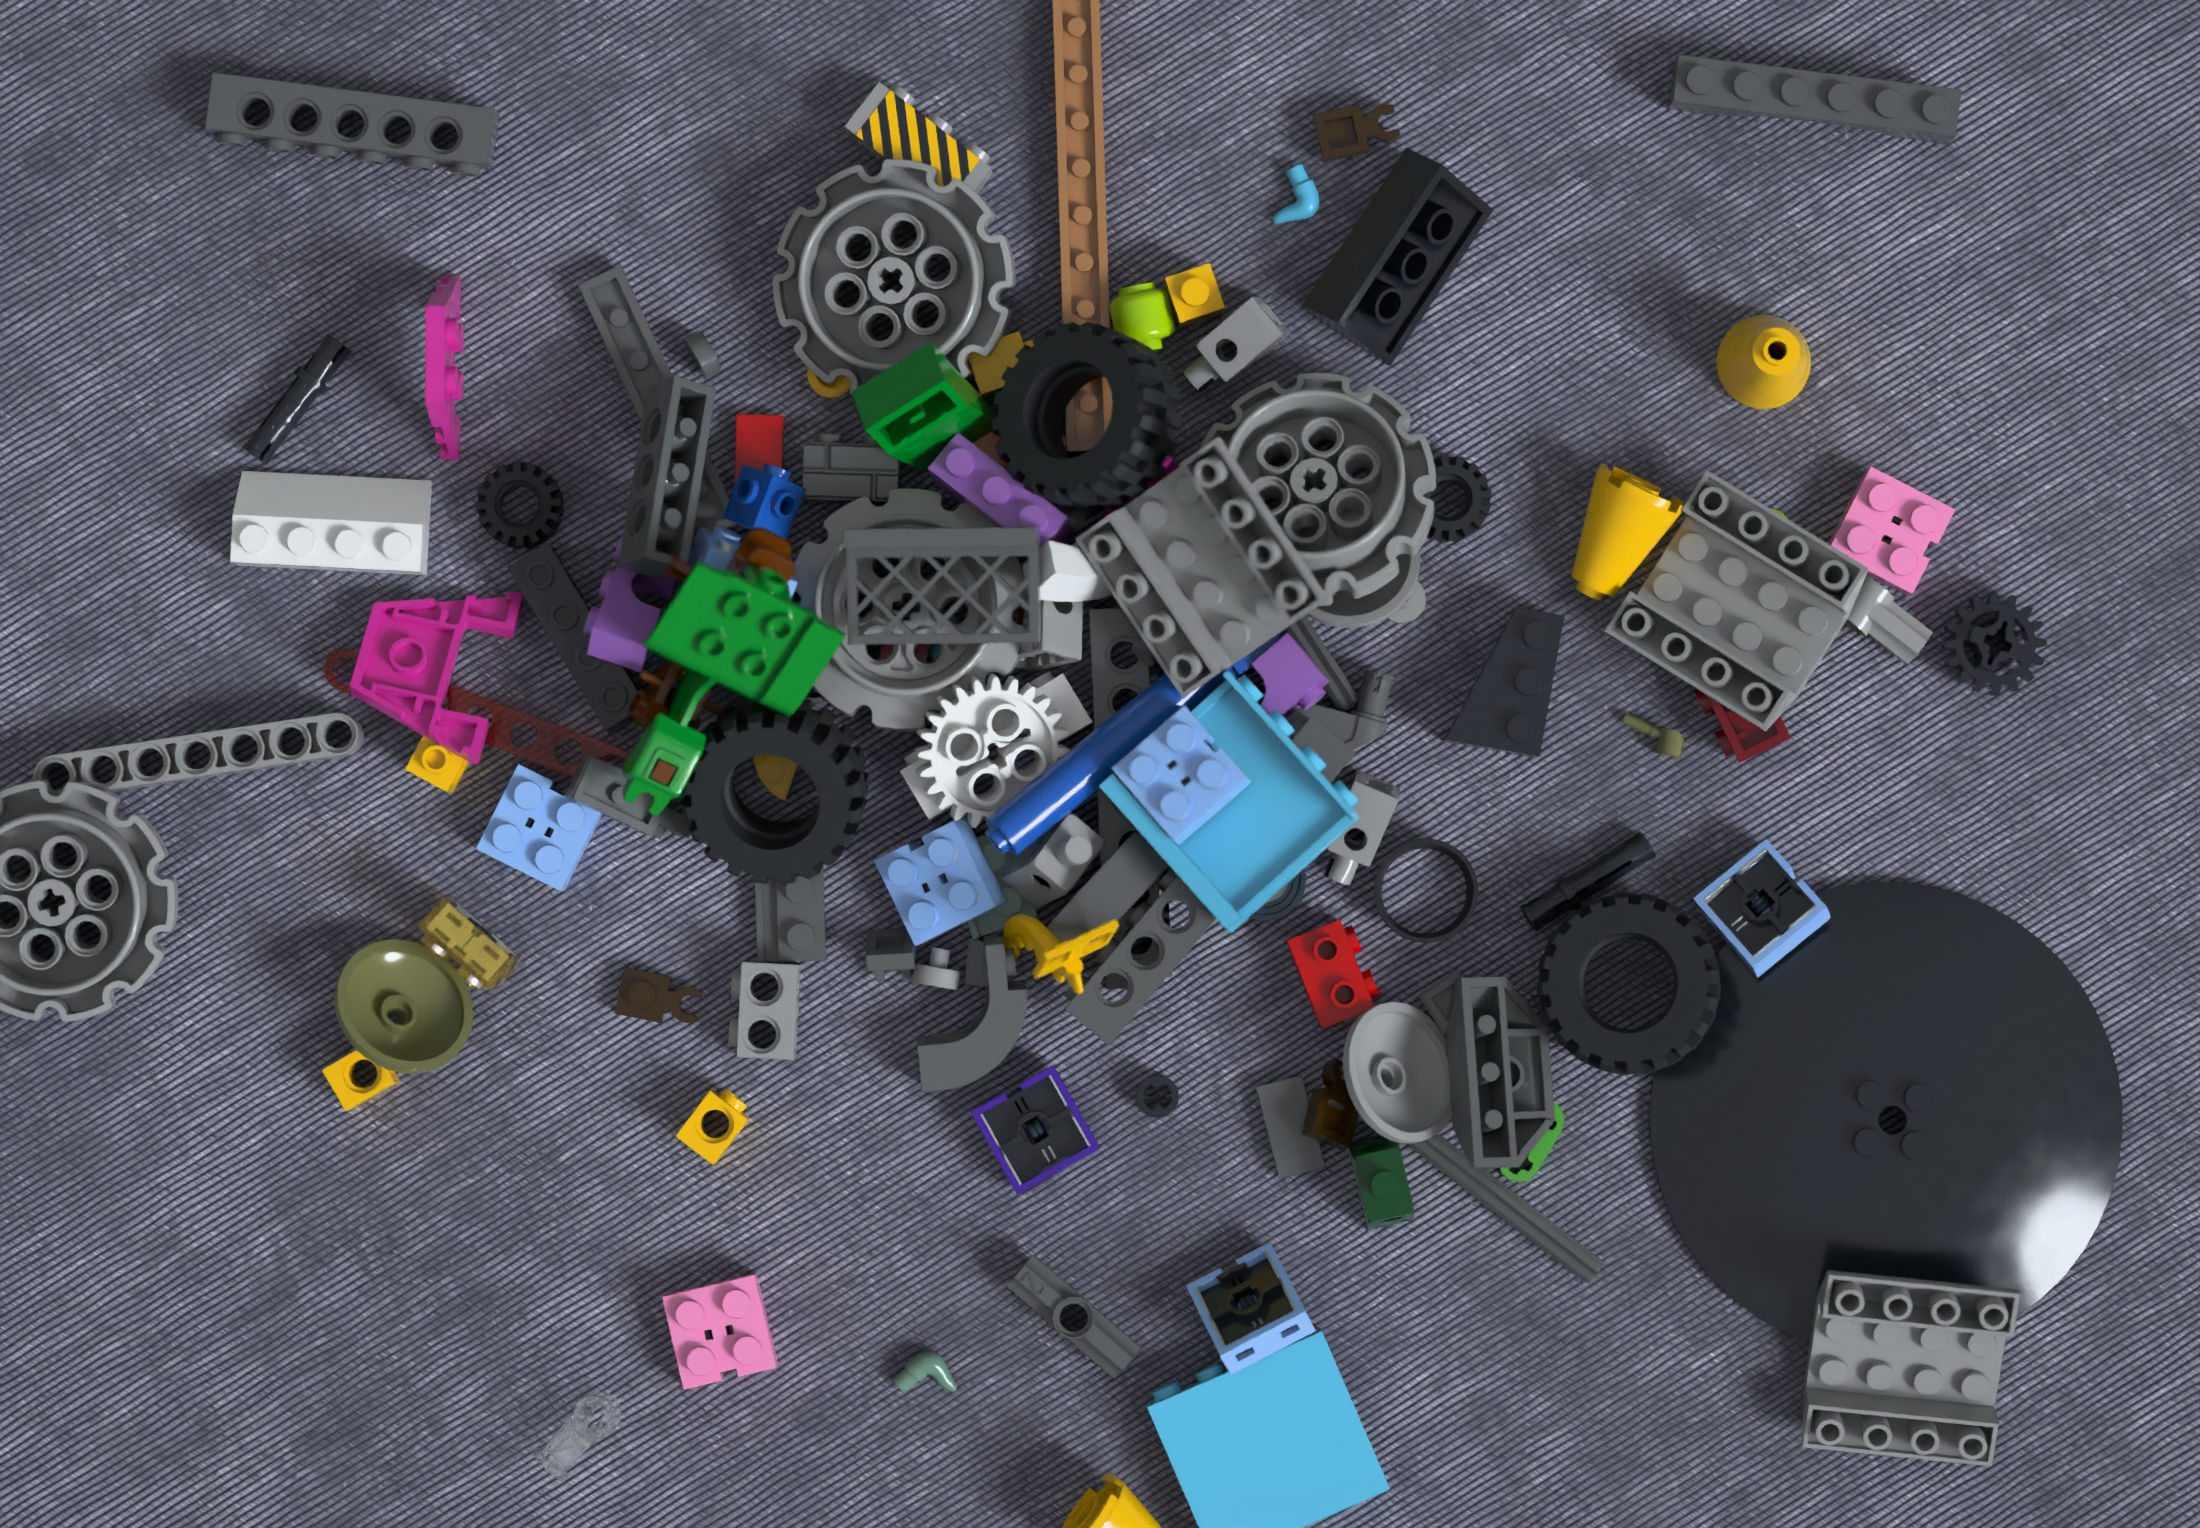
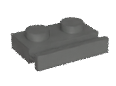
(791, 920)

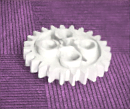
(973, 714)

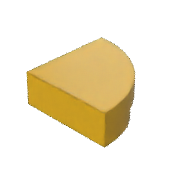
(775, 773)

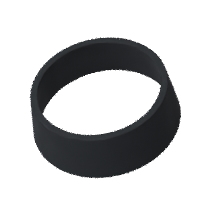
(1471, 887)

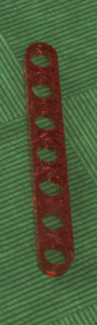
(503, 722)

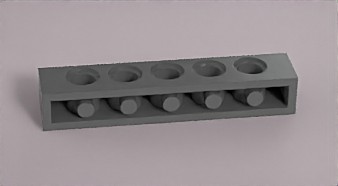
(234, 96)

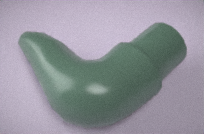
(922, 1365)

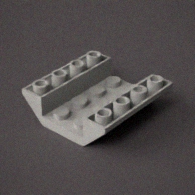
(1202, 568)
(1740, 603)
(1906, 1367)

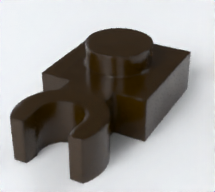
(1345, 132)
(648, 996)
(1331, 1112)

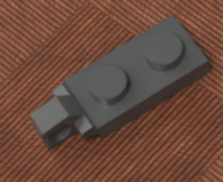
(600, 789)

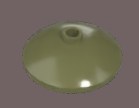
(414, 988)

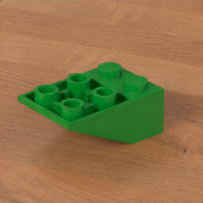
(921, 407)

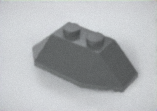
(1498, 1073)

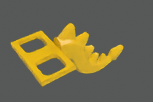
(1055, 956)

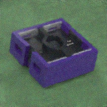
(1039, 1150)

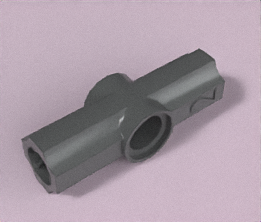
(1097, 1338)

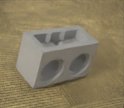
(779, 1011)

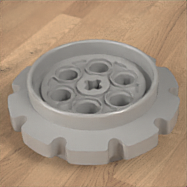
(947, 223)
(1366, 434)
(901, 686)
(142, 902)

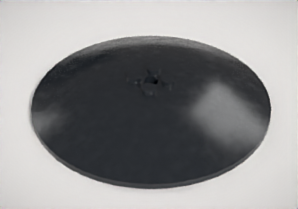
(1912, 1005)

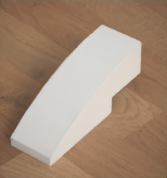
(1067, 574)

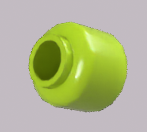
(1143, 314)

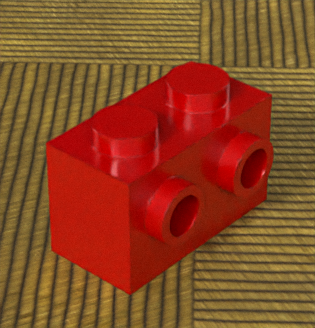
(1332, 973)

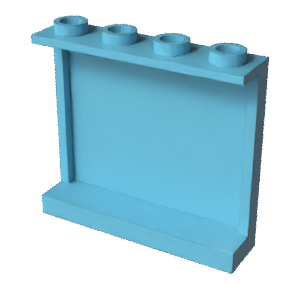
(1268, 827)
(1268, 1441)

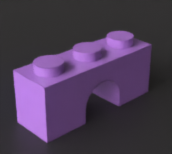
(987, 486)
(623, 620)
(1289, 678)

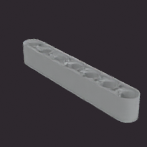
(222, 749)

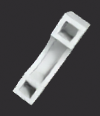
(1062, 698)

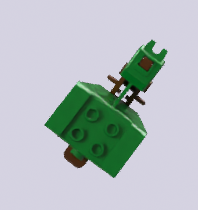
(727, 632)

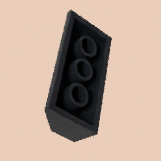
(1398, 256)

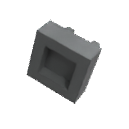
(890, 951)

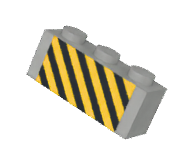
(896, 130)

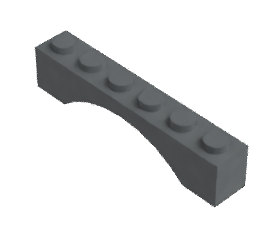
(1813, 96)

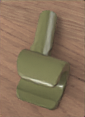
(1669, 740)

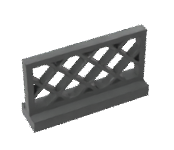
(943, 542)

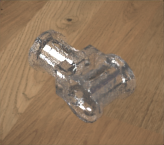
(578, 1434)

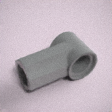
(1887, 622)

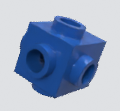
(764, 499)

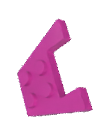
(442, 378)
(411, 659)

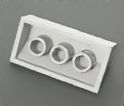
(331, 523)

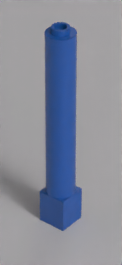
(1091, 761)

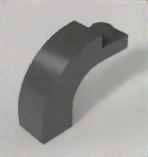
(1110, 890)
(975, 1050)

